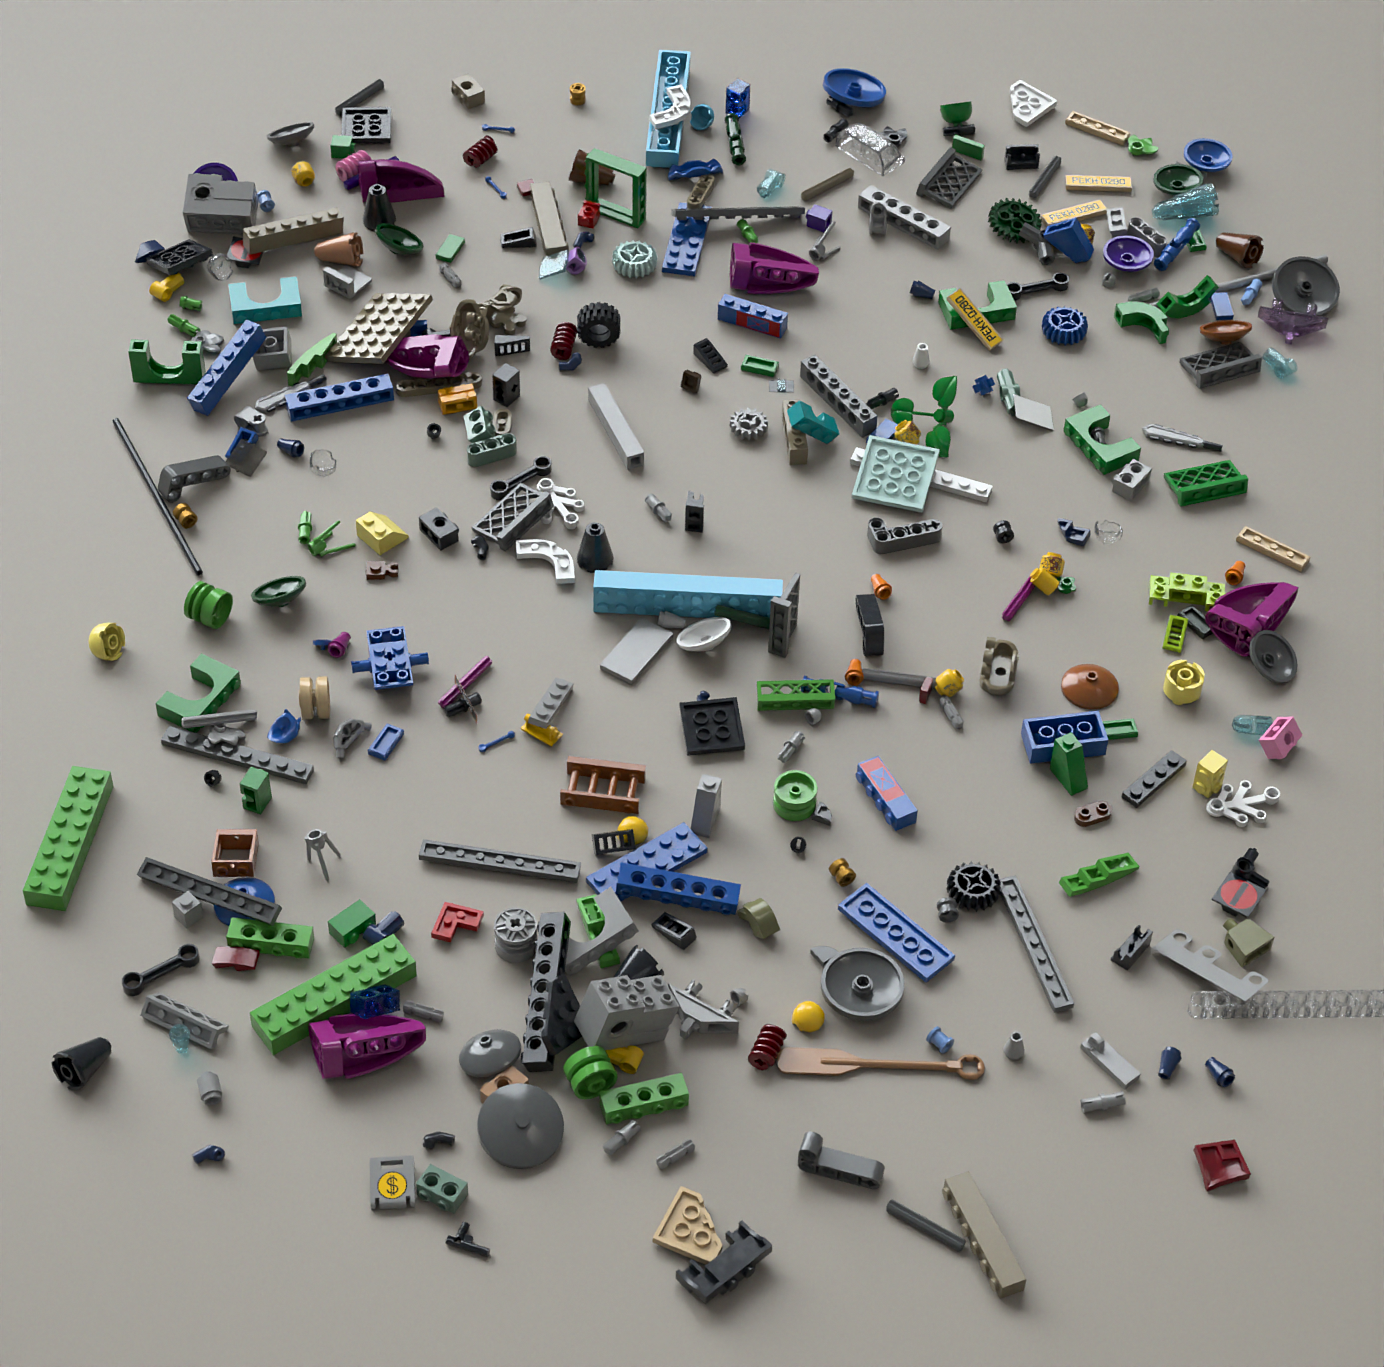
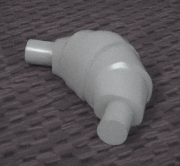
(347, 733)

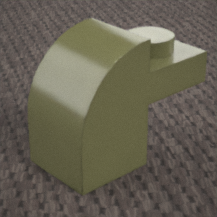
(760, 918)

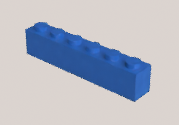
(226, 367)

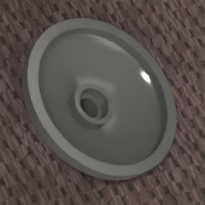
(291, 134)
(1273, 656)
(490, 1053)

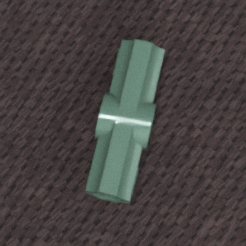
(1007, 389)

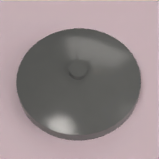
(1304, 282)
(862, 984)
(520, 1126)

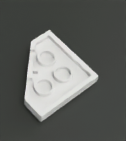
(1029, 103)

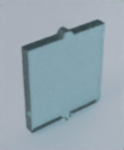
(554, 264)

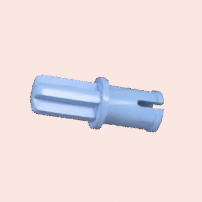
(1251, 292)

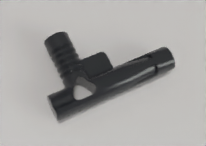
(466, 1241)

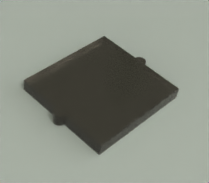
(246, 457)

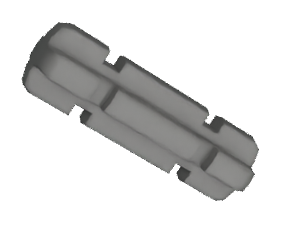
(450, 275)
(1144, 295)
(951, 712)
(423, 1011)
(675, 1154)

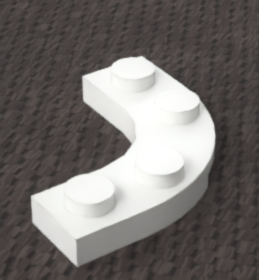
(676, 113)
(549, 551)

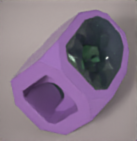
(577, 261)

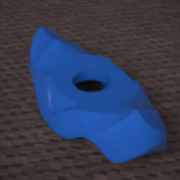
(694, 169)

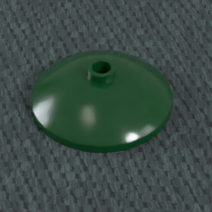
(1177, 179)
(398, 239)
(279, 591)

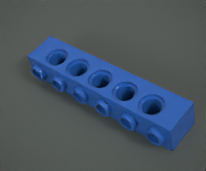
(339, 397)
(670, 881)

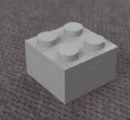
(275, 350)

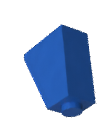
(1070, 240)

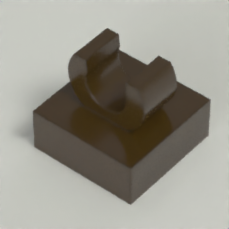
(691, 381)

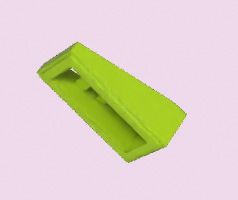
(1178, 622)

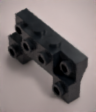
(727, 1268)

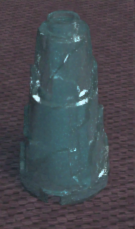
(1195, 203)

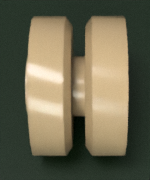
(313, 698)

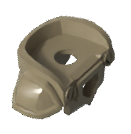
(500, 309)
(477, 333)
(1001, 655)

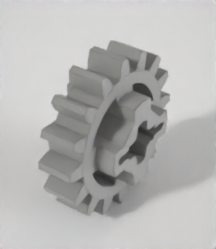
(748, 423)

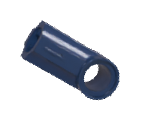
(385, 928)

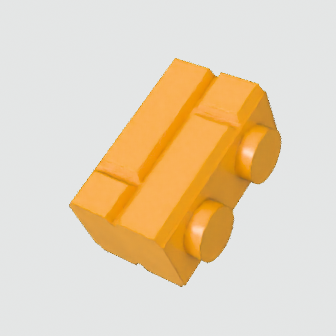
(457, 399)

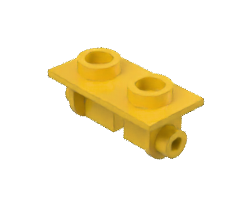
(548, 736)

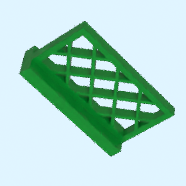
(1204, 489)

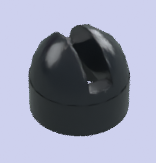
(430, 430)
(209, 775)
(793, 844)

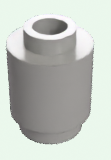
(209, 1088)

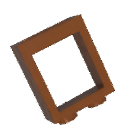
(226, 840)

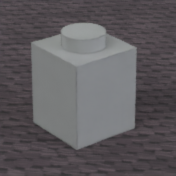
(187, 909)

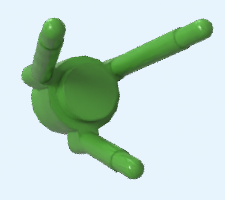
(318, 544)

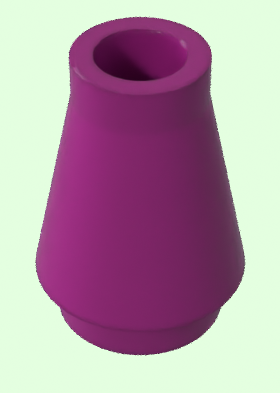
(338, 646)

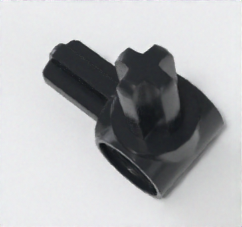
(1245, 868)

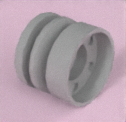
(515, 935)

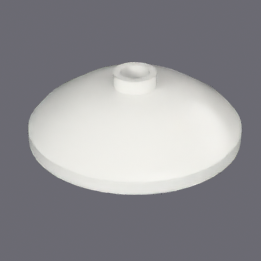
(704, 634)

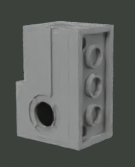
(219, 204)
(626, 1011)

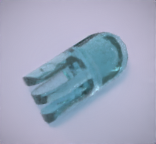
(1251, 724)

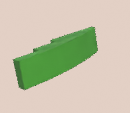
(311, 359)
(1098, 875)
(594, 923)

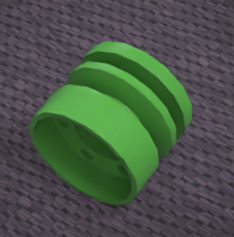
(208, 604)

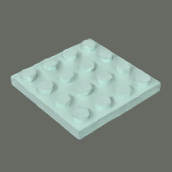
(895, 473)

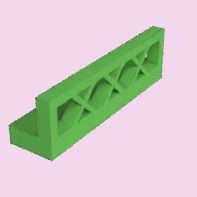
(793, 701)

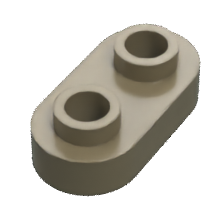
(502, 421)

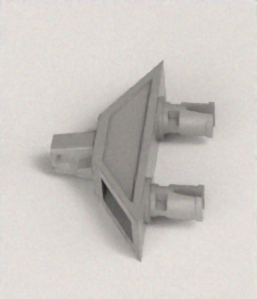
(700, 1016)

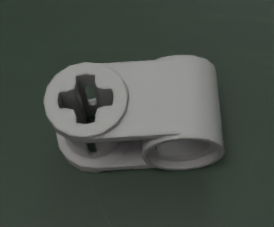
(877, 220)
(251, 420)

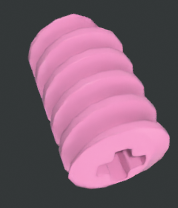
(349, 166)

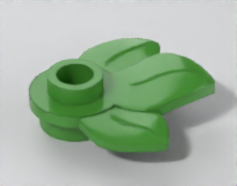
(1140, 146)

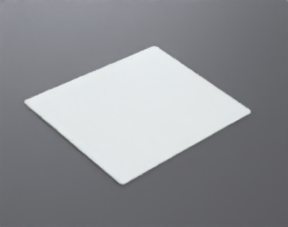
(1033, 412)

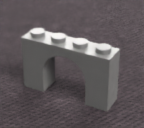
(616, 930)

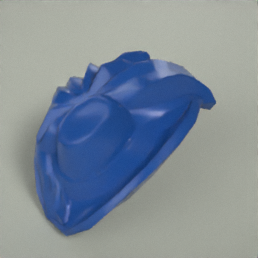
(284, 728)

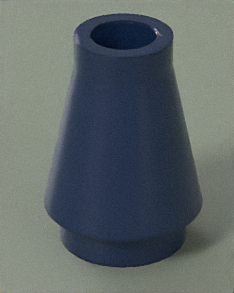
(921, 290)
(292, 447)
(1169, 1061)
(1221, 1073)

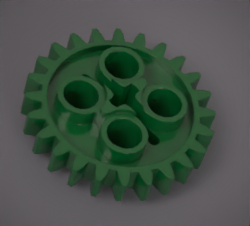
(1010, 216)

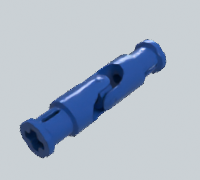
(1175, 246)
(852, 694)

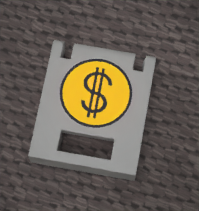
(392, 1185)

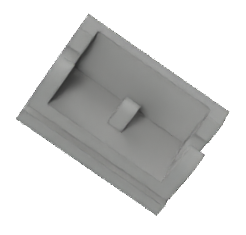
(1116, 222)

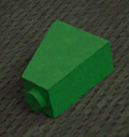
(1069, 764)

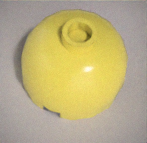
(106, 641)

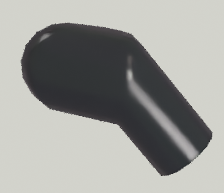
(480, 542)
(441, 1137)

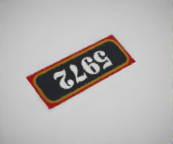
(466, 698)

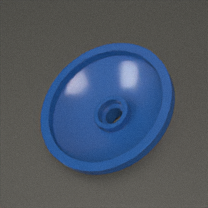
(1207, 155)
(250, 886)

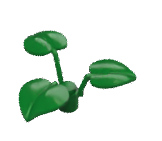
(944, 392)

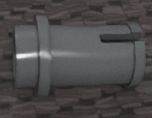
(1098, 435)

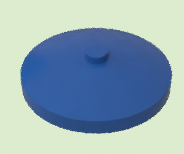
(854, 87)

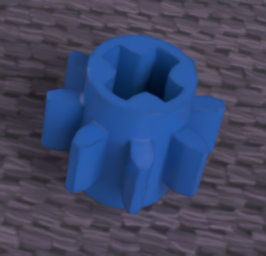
(983, 385)

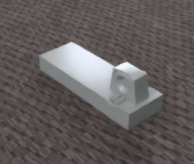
(1110, 1060)

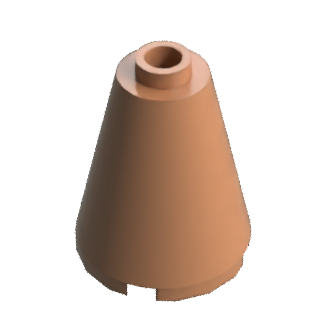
(341, 250)

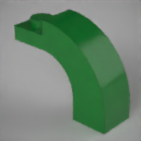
(1188, 304)
(1144, 315)

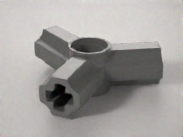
(1044, 247)

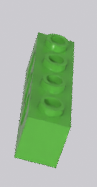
(285, 938)
(651, 1090)

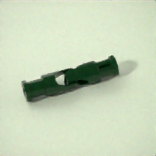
(735, 139)

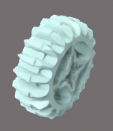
(634, 259)

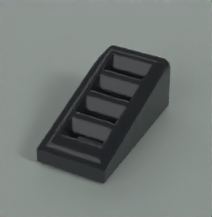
(523, 239)
(505, 344)
(705, 346)
(596, 845)
(683, 938)

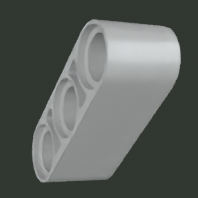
(1141, 229)

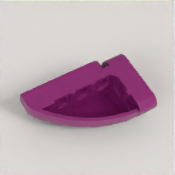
(401, 180)
(769, 270)
(430, 356)
(1249, 610)
(359, 1045)

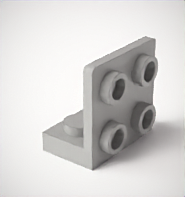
(345, 281)

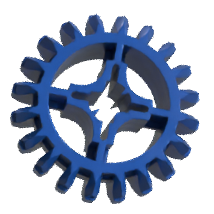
(1064, 325)

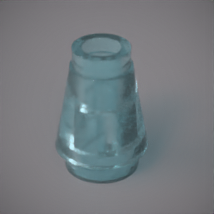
(180, 1037)

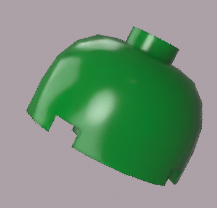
(956, 112)

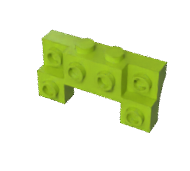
(1185, 589)

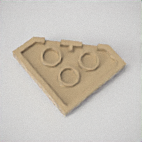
(689, 1228)

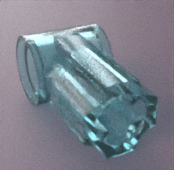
(771, 181)
(1281, 365)

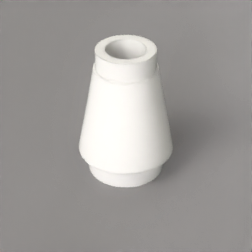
(921, 356)

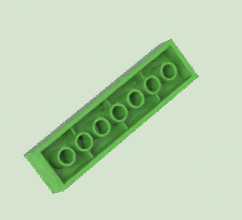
(68, 838)
(328, 994)

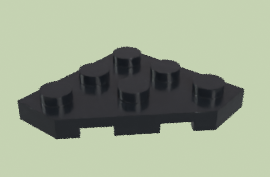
(560, 1015)

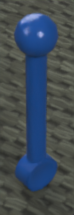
(485, 127)
(502, 194)
(482, 747)

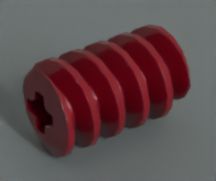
(480, 152)
(563, 340)
(767, 1047)

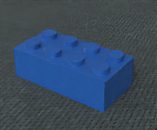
(1040, 733)

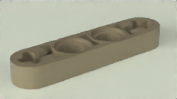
(700, 192)

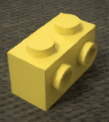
(1210, 774)

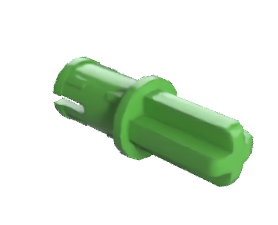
(747, 231)
(183, 325)
(305, 527)

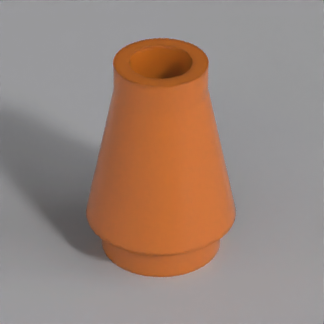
(1235, 574)
(881, 588)
(854, 673)

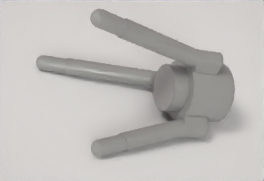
(818, 248)
(316, 839)

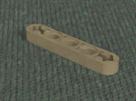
(430, 385)

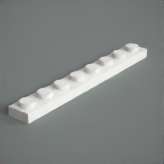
(945, 481)

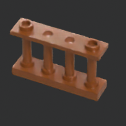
(606, 770)

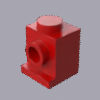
(589, 214)

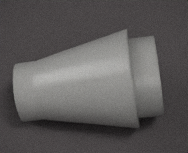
(670, 621)
(1014, 1046)

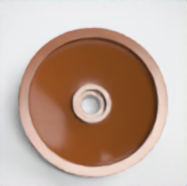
(1226, 330)
(1089, 686)

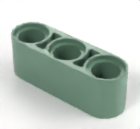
(491, 450)

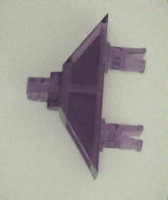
(1290, 322)

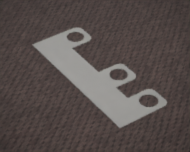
(1203, 966)

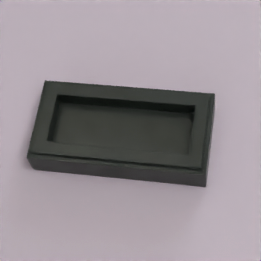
(1196, 621)

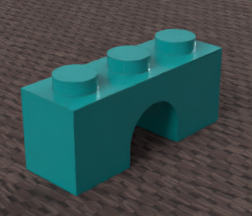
(821, 427)

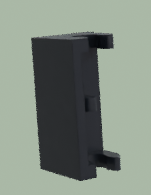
(1022, 157)
(694, 513)
(1132, 948)

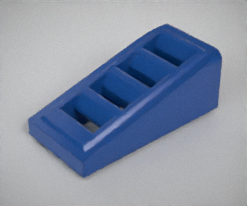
(243, 433)

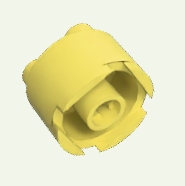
(1183, 682)

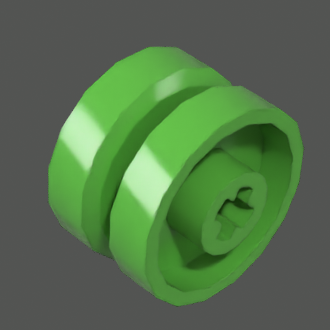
(795, 795)
(590, 1072)

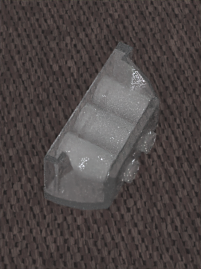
(869, 148)

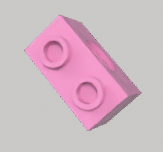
(1280, 737)

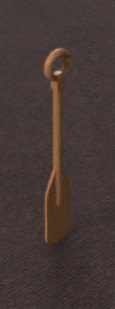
(838, 1062)

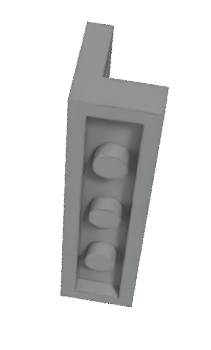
(170, 1012)

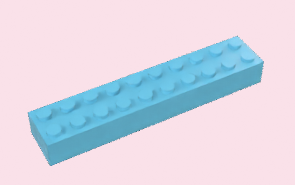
(665, 143)
(681, 594)

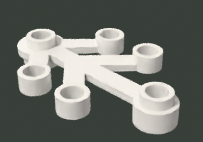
(570, 519)
(1218, 806)

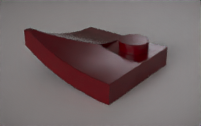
(1221, 1163)

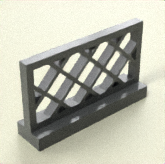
(938, 172)
(1222, 371)
(521, 521)
(784, 618)

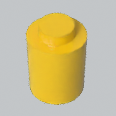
(1044, 581)

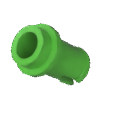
(186, 302)

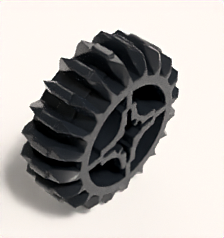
(973, 886)

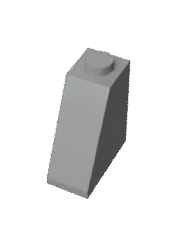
(706, 805)

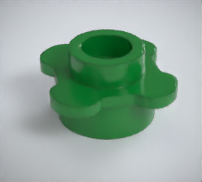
(1066, 584)

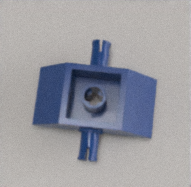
(389, 658)

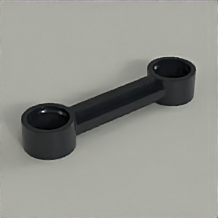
(1038, 286)
(521, 477)
(160, 969)

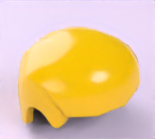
(639, 828)
(808, 1016)

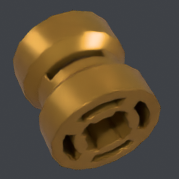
(577, 93)
(185, 515)
(842, 872)

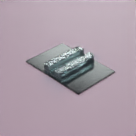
(781, 386)

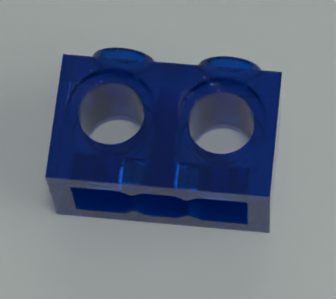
(738, 98)
(375, 1001)

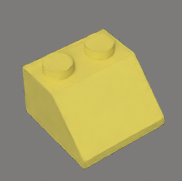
(379, 532)

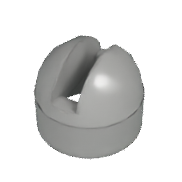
(1108, 280)
(1081, 400)
(813, 716)
(739, 996)

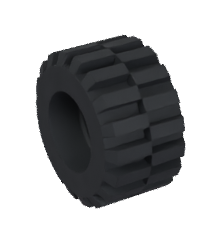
(598, 325)

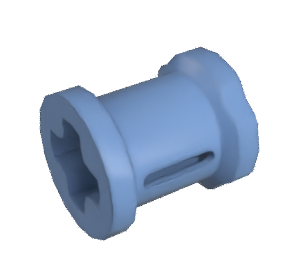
(265, 201)
(940, 1040)

